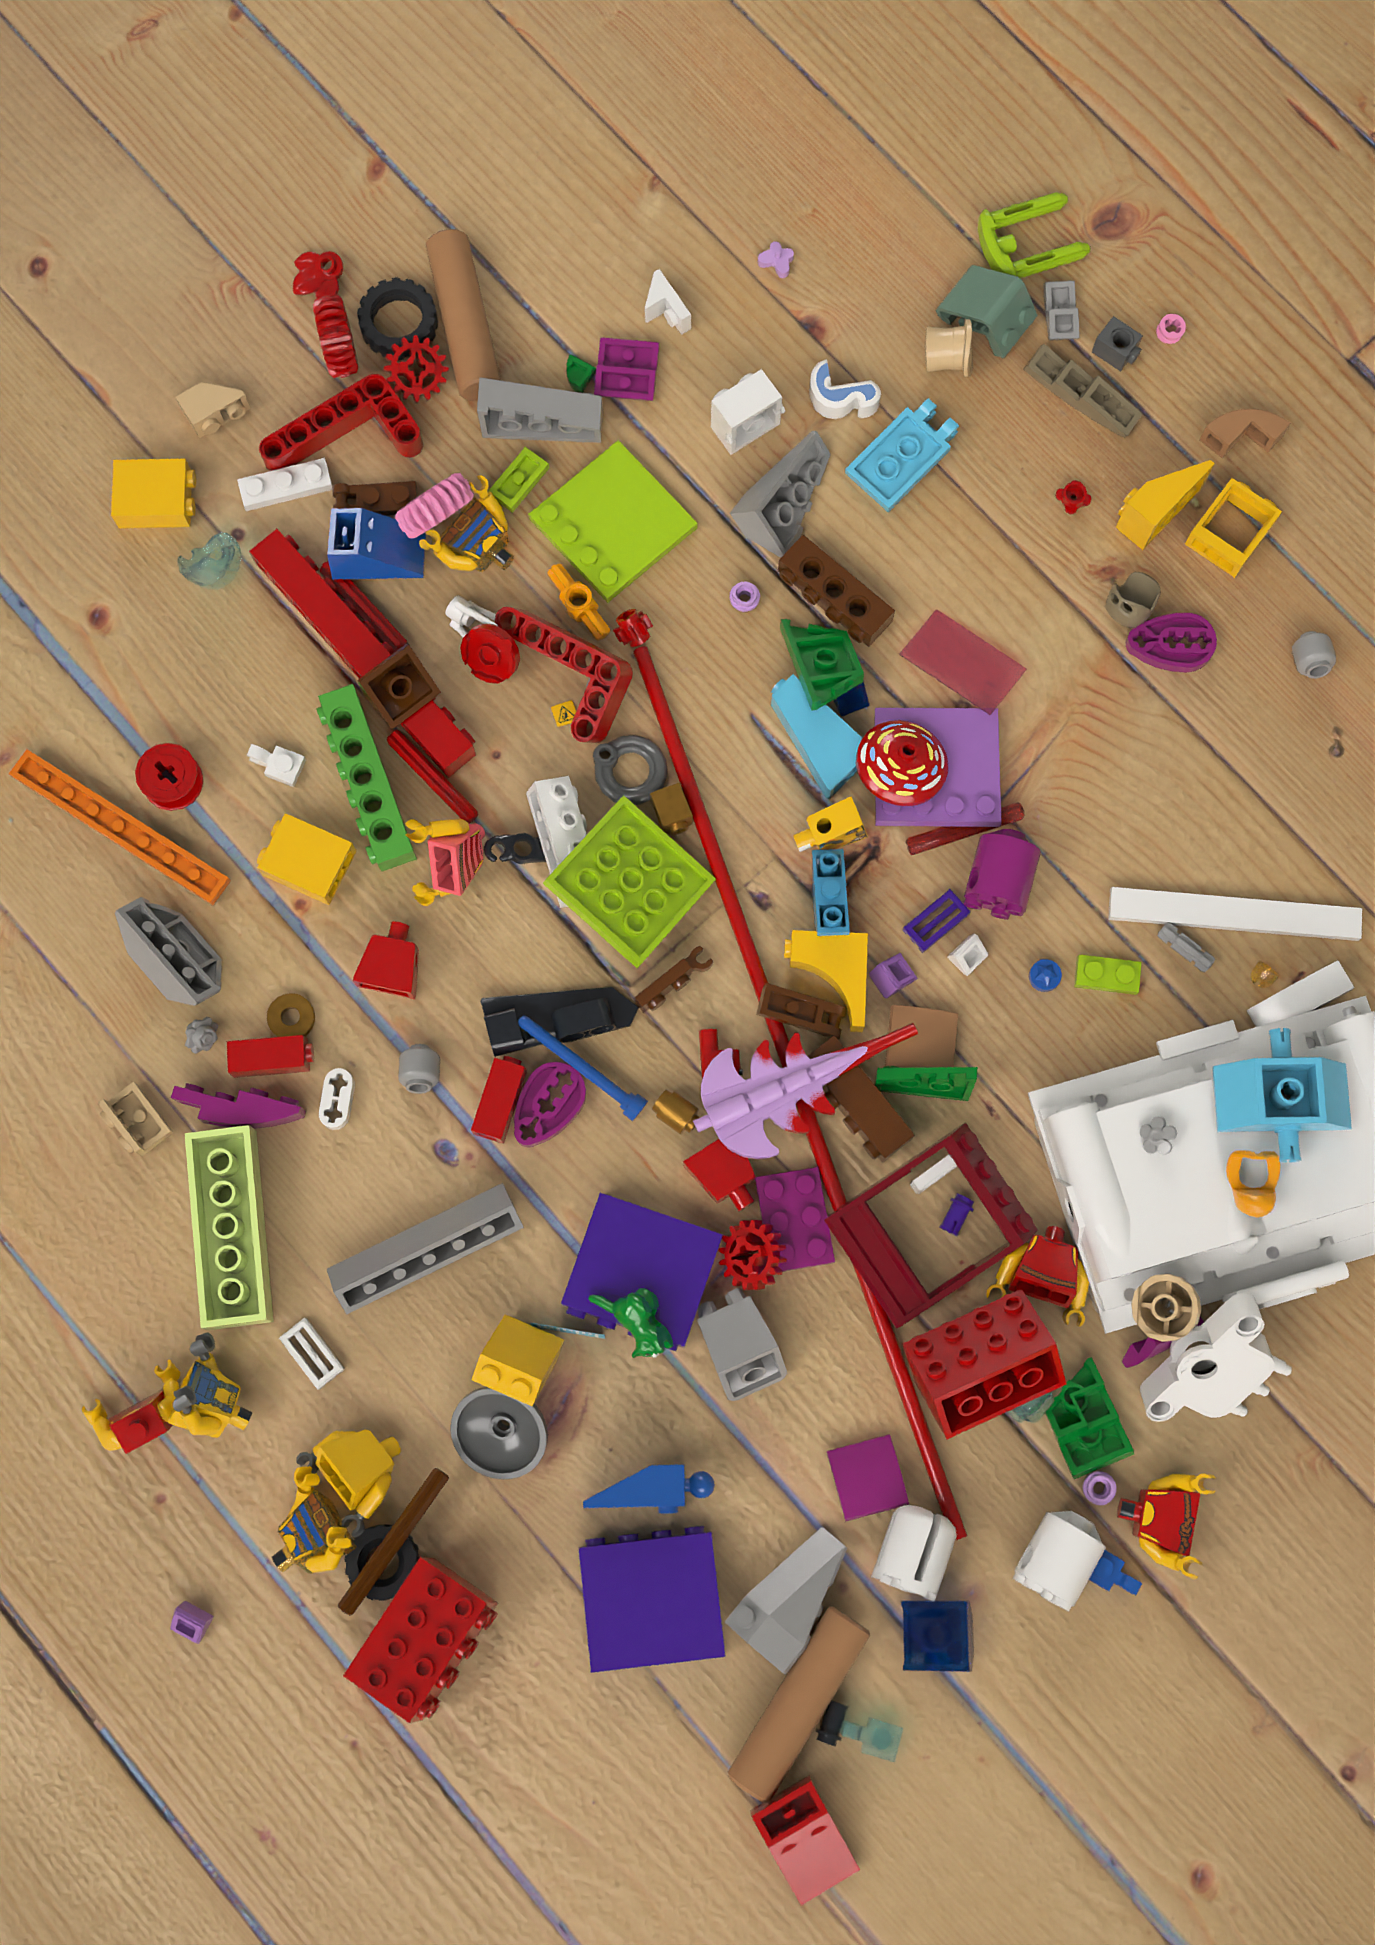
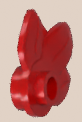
(313, 276)

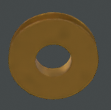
(284, 1003)

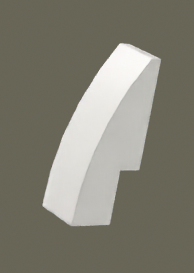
(1303, 995)

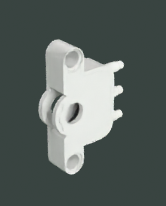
(1217, 1374)

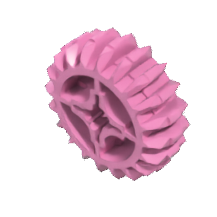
(434, 505)

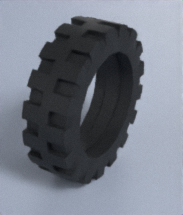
(389, 292)

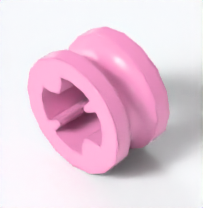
(1169, 320)

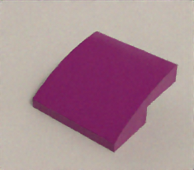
(626, 369)
(867, 1477)

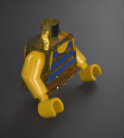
(474, 536)
(312, 1529)

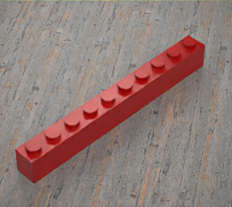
(356, 643)

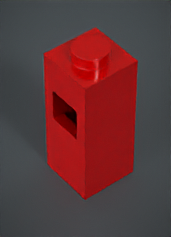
(269, 1056)
(499, 1099)

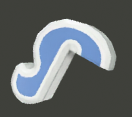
(840, 400)

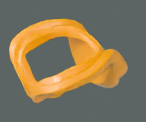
(1253, 1201)

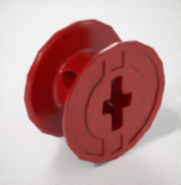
(158, 788)

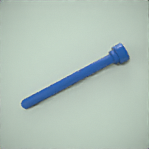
(629, 1103)

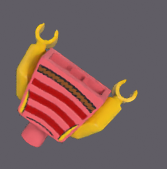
(453, 856)

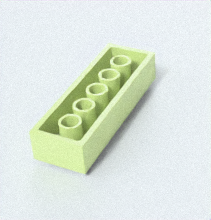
(228, 1228)

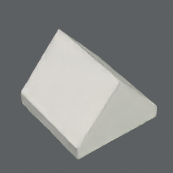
(968, 954)

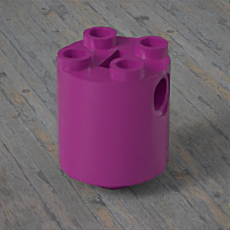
(1002, 873)

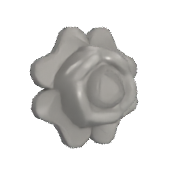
(201, 1035)

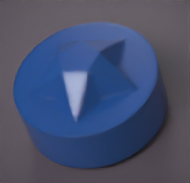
(1045, 975)

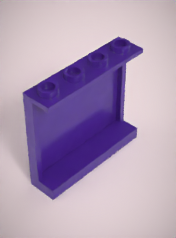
(641, 1249)
(651, 1600)

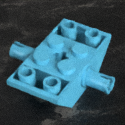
(1251, 1096)

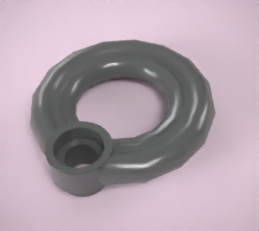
(619, 747)

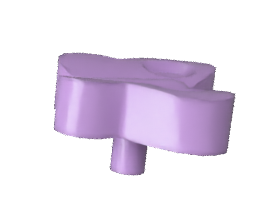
(778, 258)

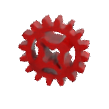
(430, 369)
(758, 1269)

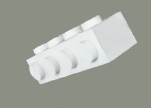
(556, 819)

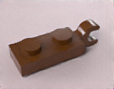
(674, 978)

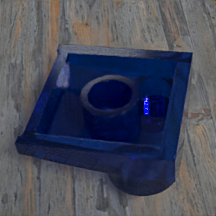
(938, 1635)

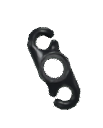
(509, 853)

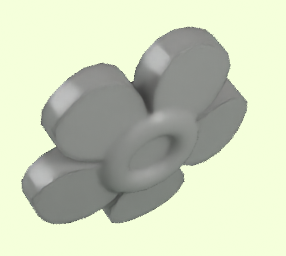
(1158, 1136)

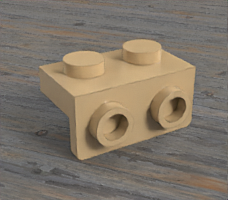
(135, 1119)

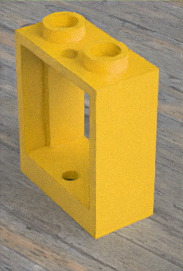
(1216, 549)

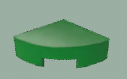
(579, 373)

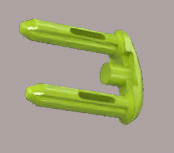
(997, 249)

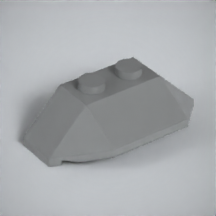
(170, 952)

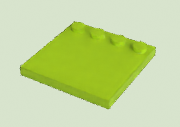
(613, 521)
(629, 881)

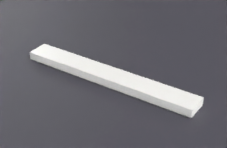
(1235, 913)

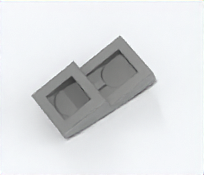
(1061, 310)

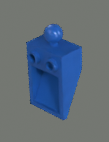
(654, 1487)

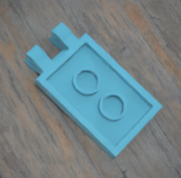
(902, 455)

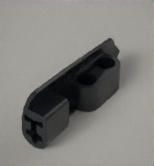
(563, 1014)

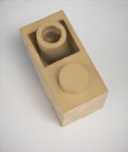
(211, 406)

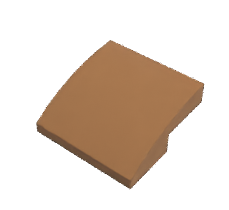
(931, 1046)

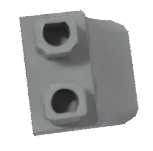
(740, 1346)

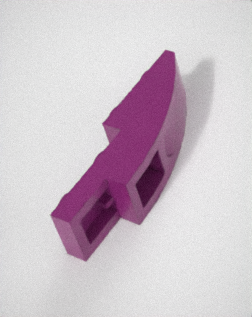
(250, 1107)

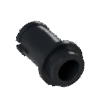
(832, 1723)

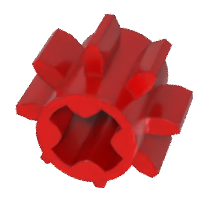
(633, 628)

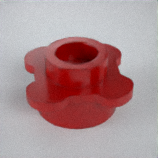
(1077, 489)

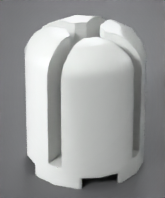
(915, 1551)

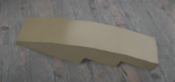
(1087, 395)

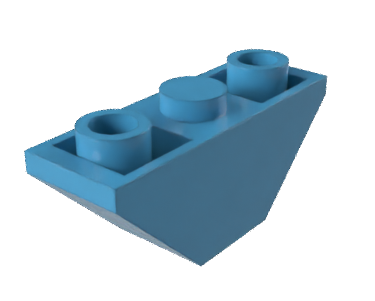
(829, 892)

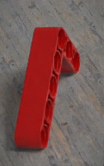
(342, 423)
(574, 657)

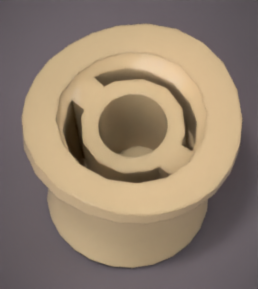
(949, 348)

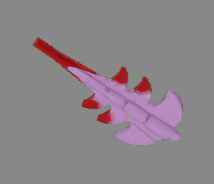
(741, 1106)

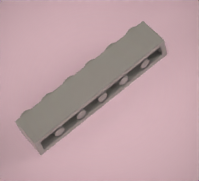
(424, 1248)

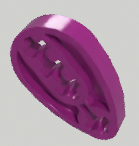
(1175, 625)
(565, 1109)

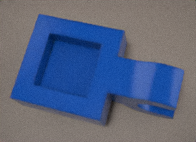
(1109, 1572)

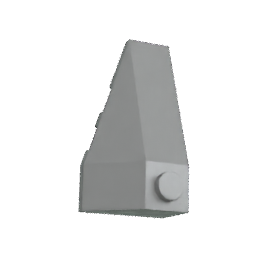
(777, 503)

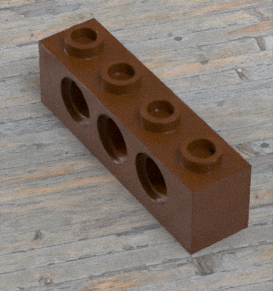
(807, 556)

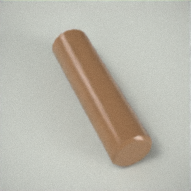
(462, 311)
(798, 1705)

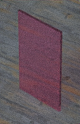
(963, 662)

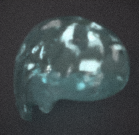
(214, 564)

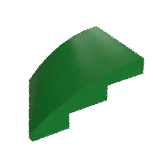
(1087, 1424)

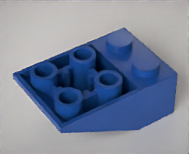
(371, 547)

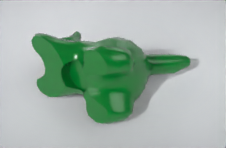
(637, 1315)

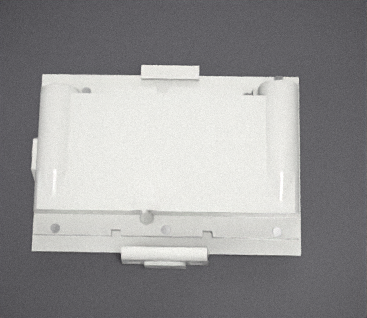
(1177, 1210)

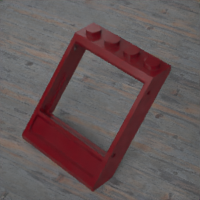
(881, 1261)

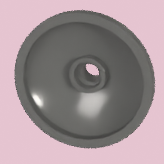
(490, 1445)

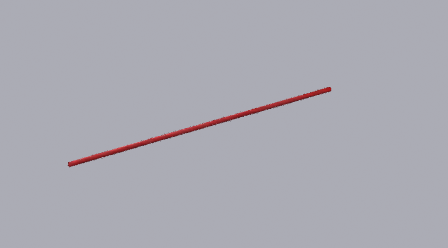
(780, 1040)

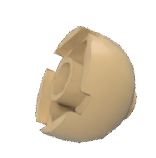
(1152, 1311)

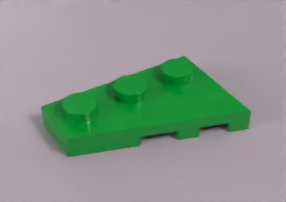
(933, 1082)

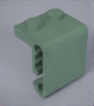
(994, 304)

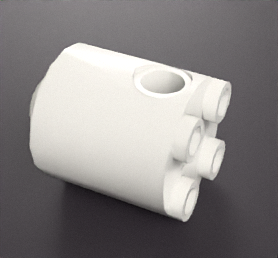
(1060, 1558)

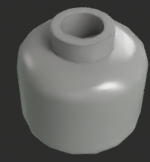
(1314, 654)
(419, 1069)

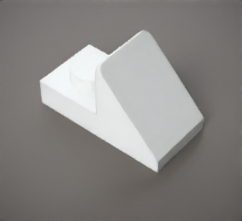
(665, 300)

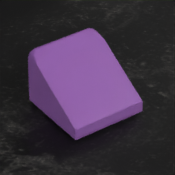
(892, 975)

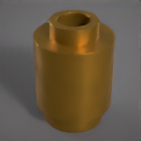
(676, 1111)

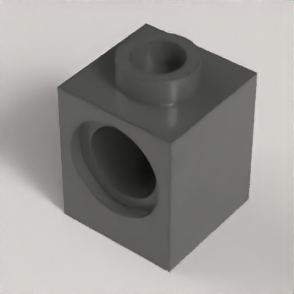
(1120, 333)

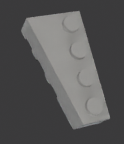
(537, 413)

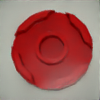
(490, 653)

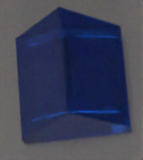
(852, 700)

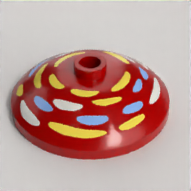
(898, 776)

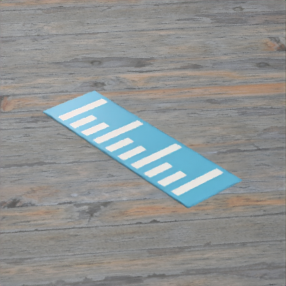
(568, 1330)

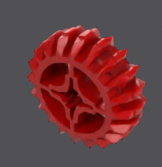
(335, 336)

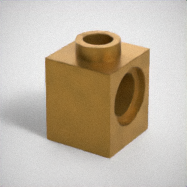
(671, 809)

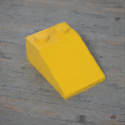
(1159, 501)

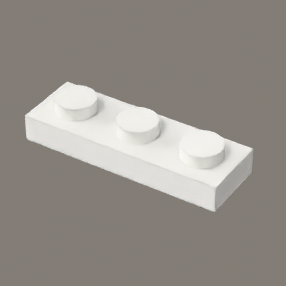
(285, 484)

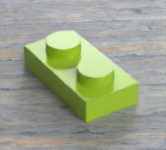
(519, 479)
(1107, 974)

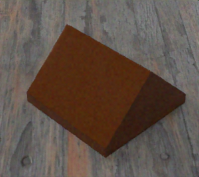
(398, 686)

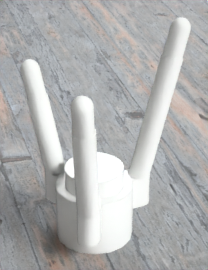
(465, 613)

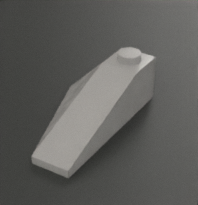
(784, 1605)

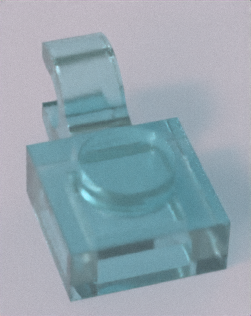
(877, 1739)

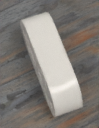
(329, 1098)

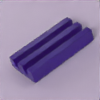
(916, 937)

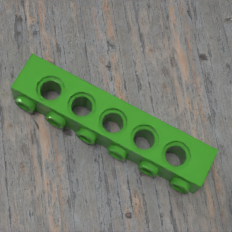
(346, 705)

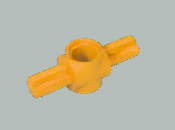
(585, 613)

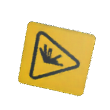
(564, 713)

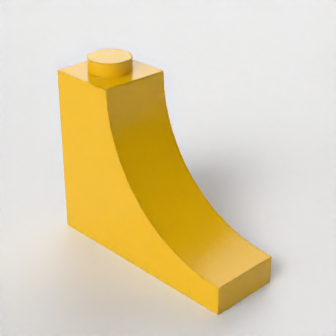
(837, 960)

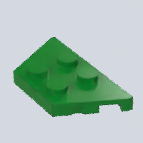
(822, 661)

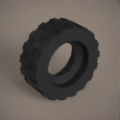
(356, 1560)

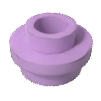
(748, 589)
(1109, 1488)

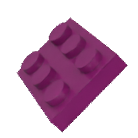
(797, 1211)

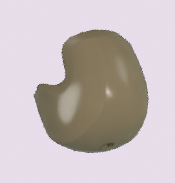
(1134, 600)

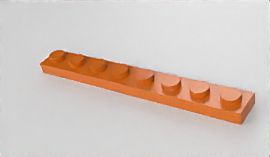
(120, 827)

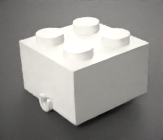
(746, 411)

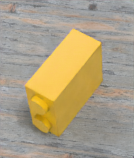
(152, 493)
(306, 858)
(518, 1360)

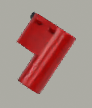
(709, 1050)

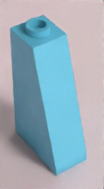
(819, 736)

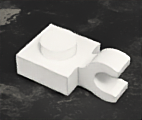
(281, 765)

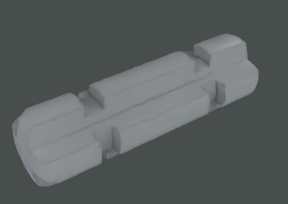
(1186, 947)

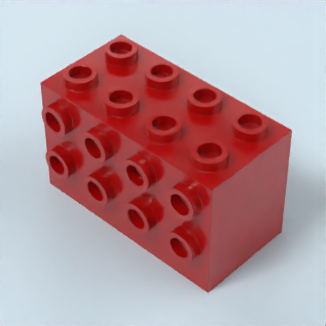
(984, 1363)
(422, 1640)

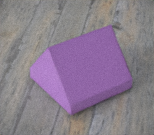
(190, 1621)

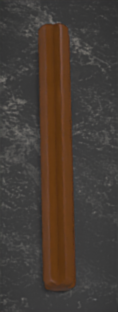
(393, 1541)

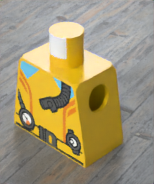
(844, 825)

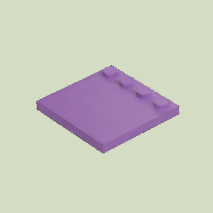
(973, 780)

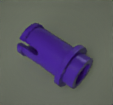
(957, 1214)

